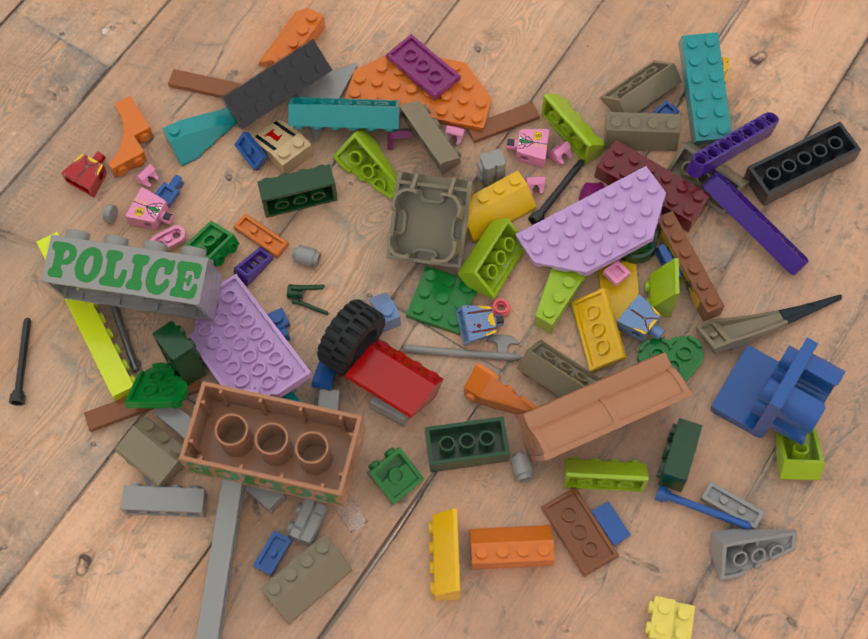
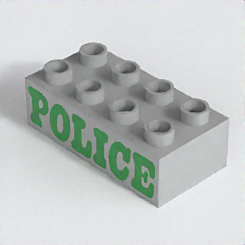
(132, 276)

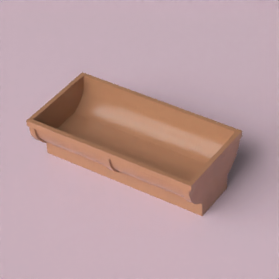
(601, 407)

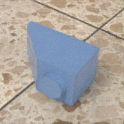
(386, 306)

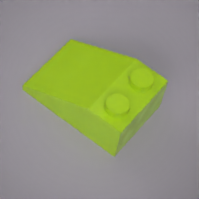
(664, 288)
(798, 460)

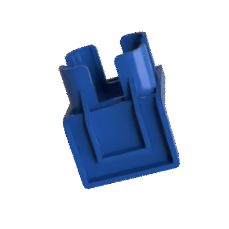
(776, 393)

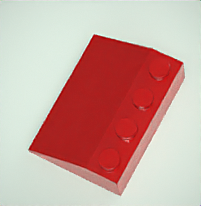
(395, 378)

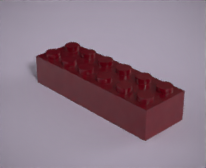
(681, 196)

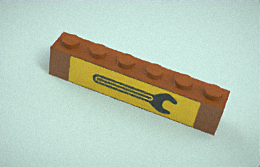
(693, 273)

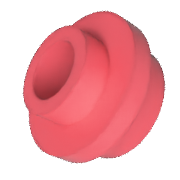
(500, 303)

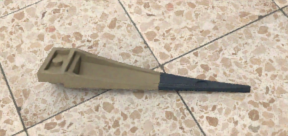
(737, 331)

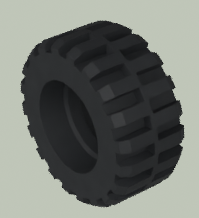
(350, 336)

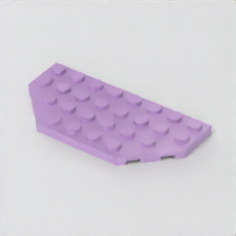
(598, 227)
(246, 346)

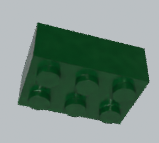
(180, 352)
(678, 454)

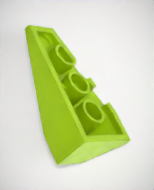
(366, 160)

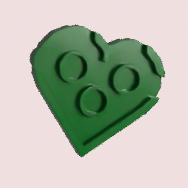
(683, 353)
(157, 388)

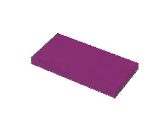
(423, 67)

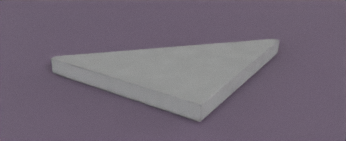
(329, 86)

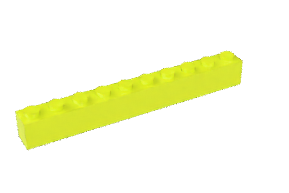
(99, 341)

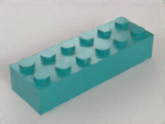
(704, 88)
(344, 113)

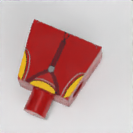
(86, 173)

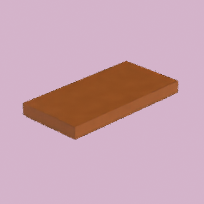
(579, 532)

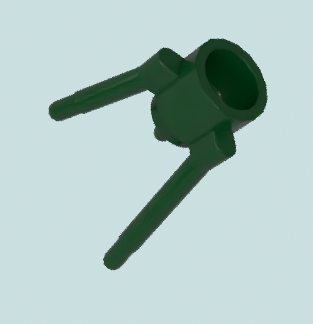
(296, 292)

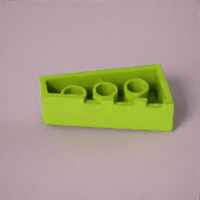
(557, 297)

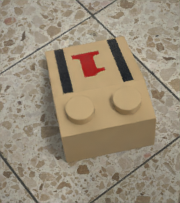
(284, 146)

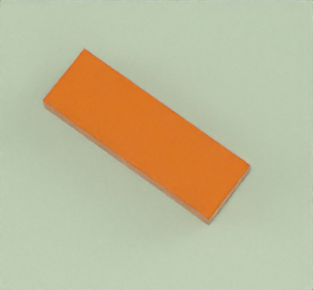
(261, 236)

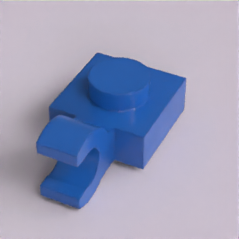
(170, 191)
(281, 321)

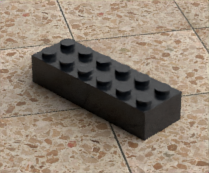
(276, 84)
(802, 163)

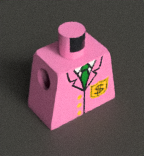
(531, 146)
(148, 211)

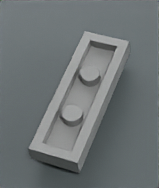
(731, 504)

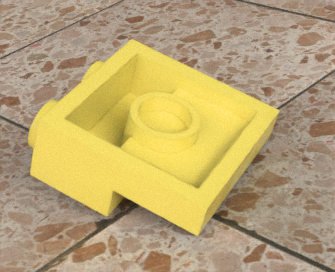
(669, 619)

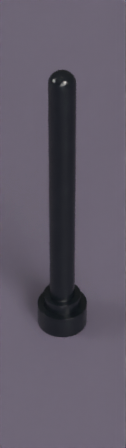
(539, 215)
(17, 396)

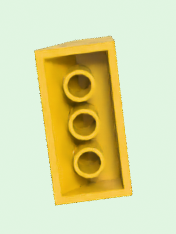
(500, 200)
(446, 556)

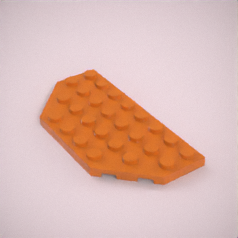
(461, 106)

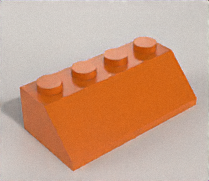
(301, 27)
(511, 547)

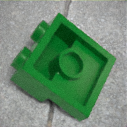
(216, 242)
(394, 474)

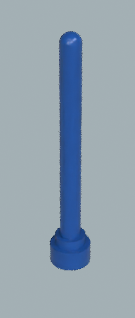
(664, 495)

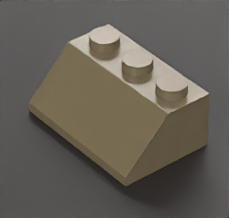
(151, 451)

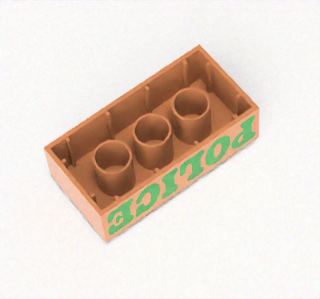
(273, 443)

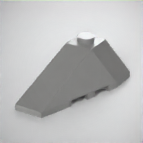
(742, 549)

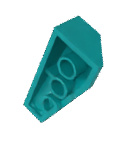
(195, 134)

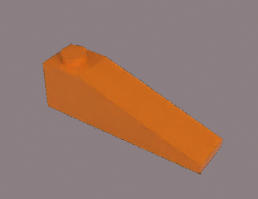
(488, 391)

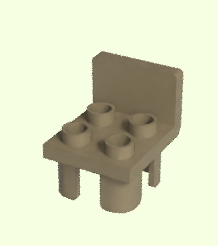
(430, 219)

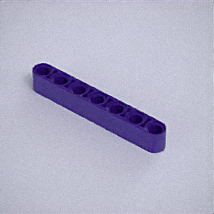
(732, 144)
(755, 223)

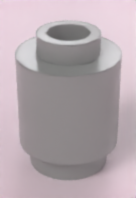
(306, 256)
(522, 467)

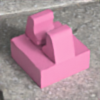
(459, 132)
(559, 150)
(142, 177)
(536, 180)
(616, 273)

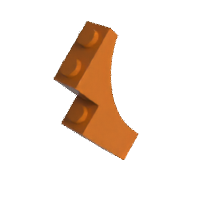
(135, 132)

